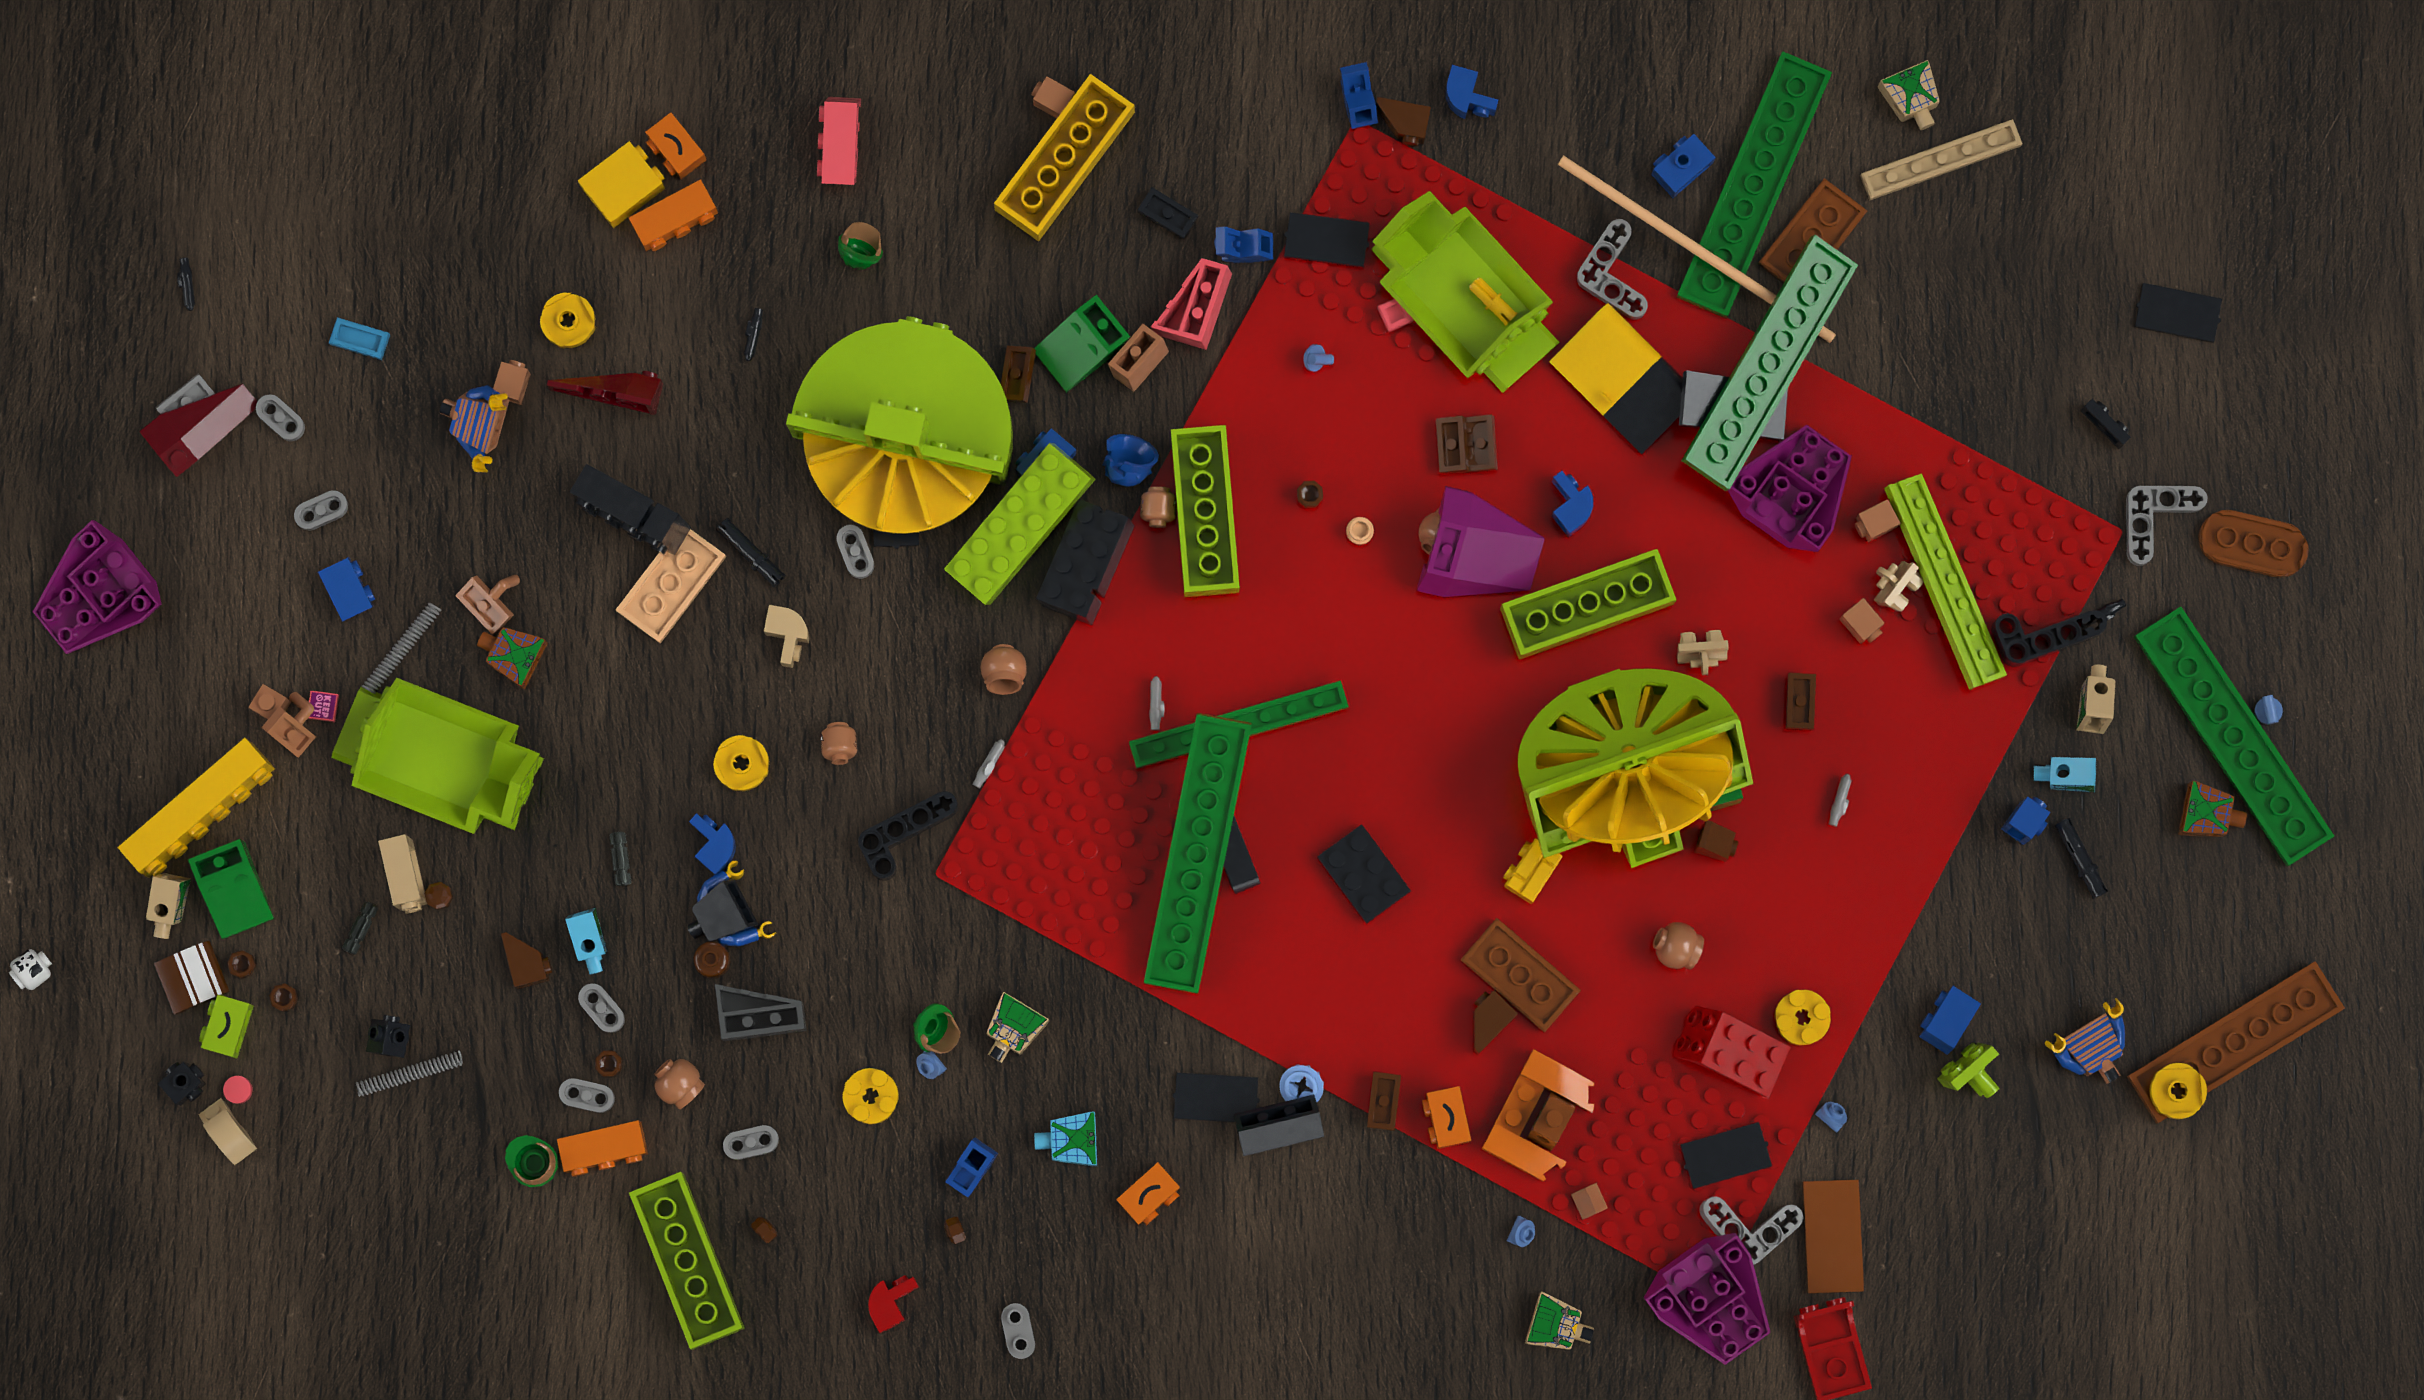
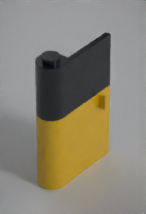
(1622, 377)

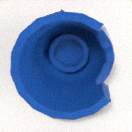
(1129, 459)

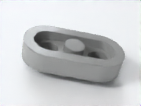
(280, 418)
(321, 509)
(855, 552)
(602, 1008)
(587, 1095)
(751, 1142)
(1017, 1331)

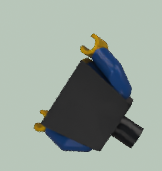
(724, 912)

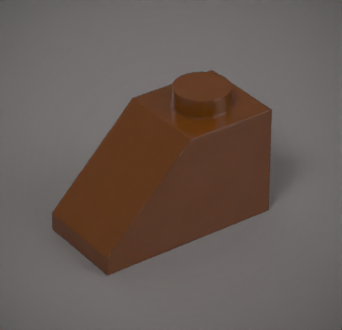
(1405, 119)
(1716, 841)
(525, 963)
(1490, 1019)

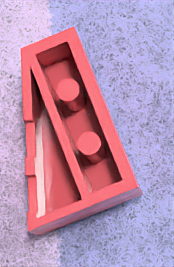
(839, 140)
(1196, 306)

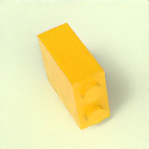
(622, 183)

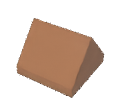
(1589, 1201)

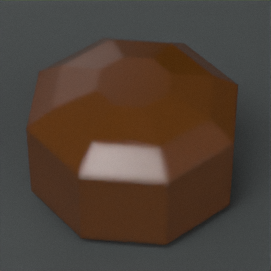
(1309, 494)
(438, 895)
(241, 964)
(283, 997)
(608, 1063)
(764, 1229)
(954, 1230)

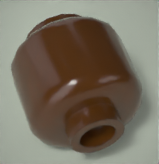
(711, 960)

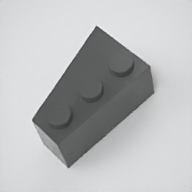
(755, 1014)

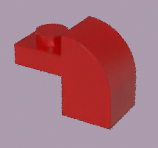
(882, 1302)

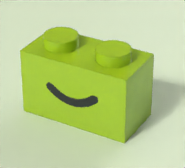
(226, 1026)

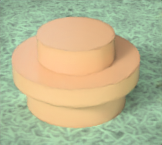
(1360, 530)

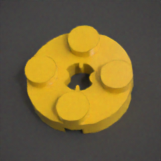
(582, 326)
(746, 748)
(1817, 1011)
(2187, 1078)
(856, 1088)

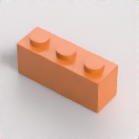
(673, 216)
(602, 1148)

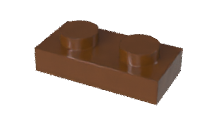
(1017, 373)
(1800, 701)
(1383, 1101)

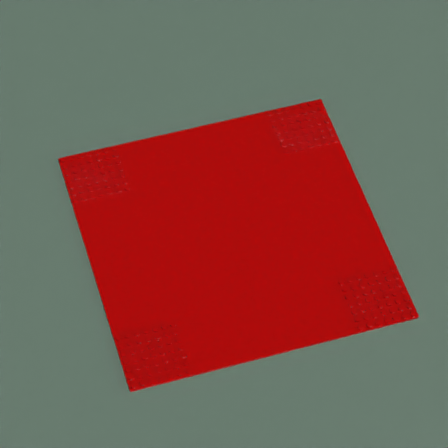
(1442, 702)

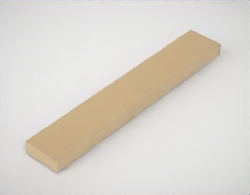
(1941, 159)

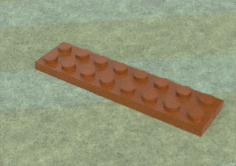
(2247, 1033)

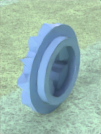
(1289, 1089)

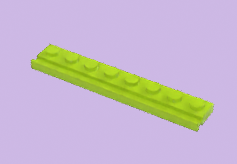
(1945, 581)

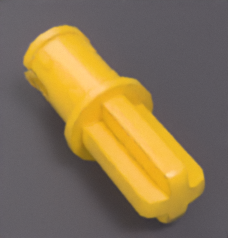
(1492, 300)

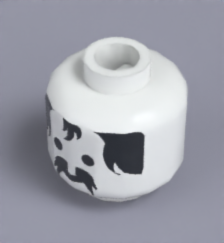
(30, 969)

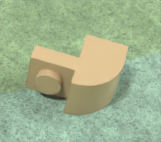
(790, 626)
(227, 1132)

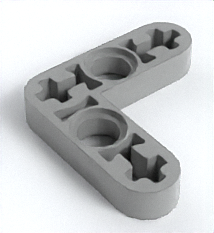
(1604, 279)
(2152, 505)
(1753, 1239)

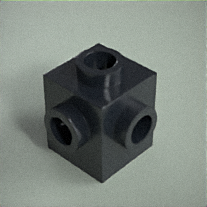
(388, 1037)
(173, 1082)

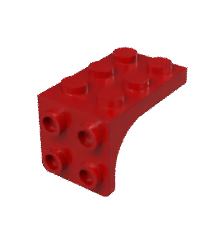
(1731, 1049)
(1832, 1349)

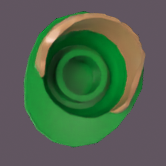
(860, 246)
(936, 1029)
(531, 1161)

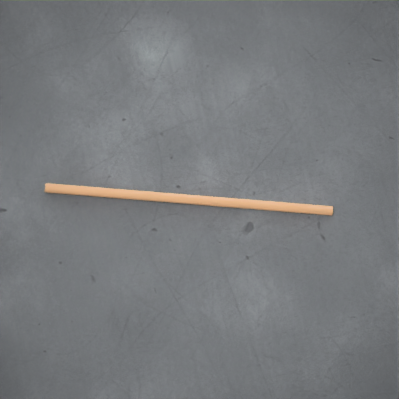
(1675, 235)

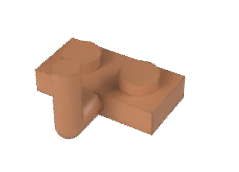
(486, 603)
(290, 730)

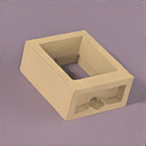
(403, 873)

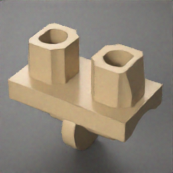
(1894, 581)
(1702, 653)

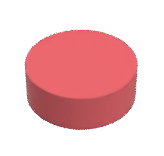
(237, 1089)

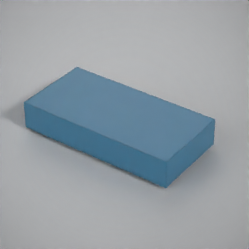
(359, 338)

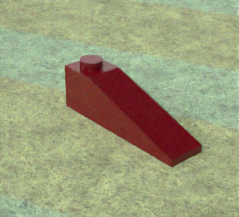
(625, 390)
(192, 430)

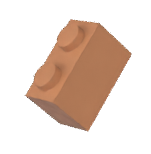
(1138, 357)

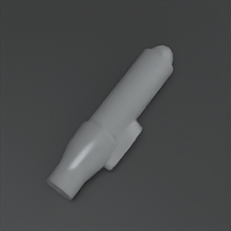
(1156, 705)
(989, 763)
(1840, 803)

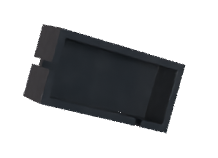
(629, 510)
(1085, 562)

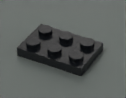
(1364, 874)

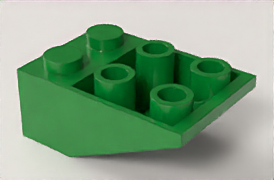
(1082, 343)
(231, 888)

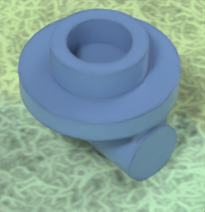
(1315, 358)
(2268, 710)
(930, 1065)
(1833, 1115)
(1522, 1232)

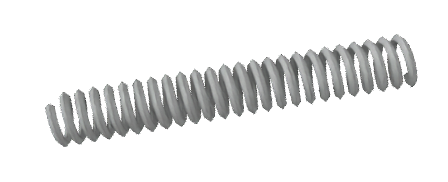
(401, 647)
(411, 1077)

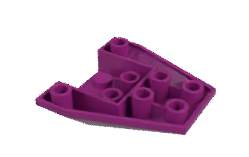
(1794, 489)
(1478, 549)
(96, 590)
(1712, 1297)

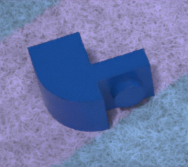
(1358, 95)
(1461, 96)
(1243, 246)
(1577, 509)
(721, 845)
(971, 1167)

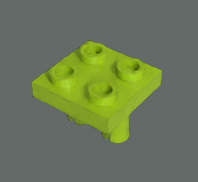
(1971, 1070)

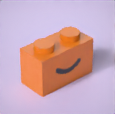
(675, 146)
(1447, 1117)
(1149, 1194)

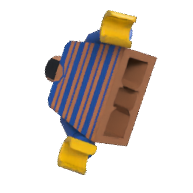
(477, 422)
(2093, 1045)

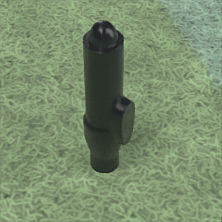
(185, 282)
(752, 333)
(2109, 610)

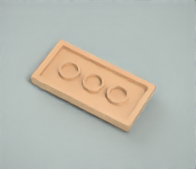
(670, 586)

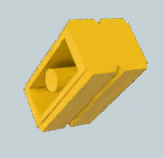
(1531, 872)

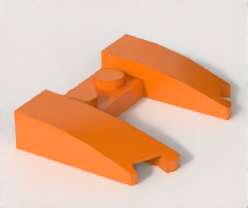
(1505, 1138)

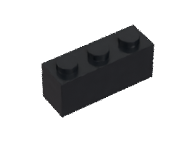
(1278, 1125)

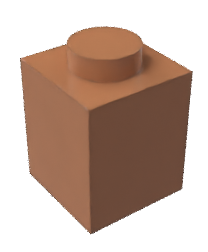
(1051, 96)
(512, 380)
(1876, 521)
(1862, 622)
(268, 701)

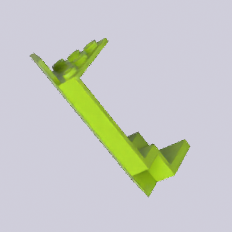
(1433, 264)
(437, 756)

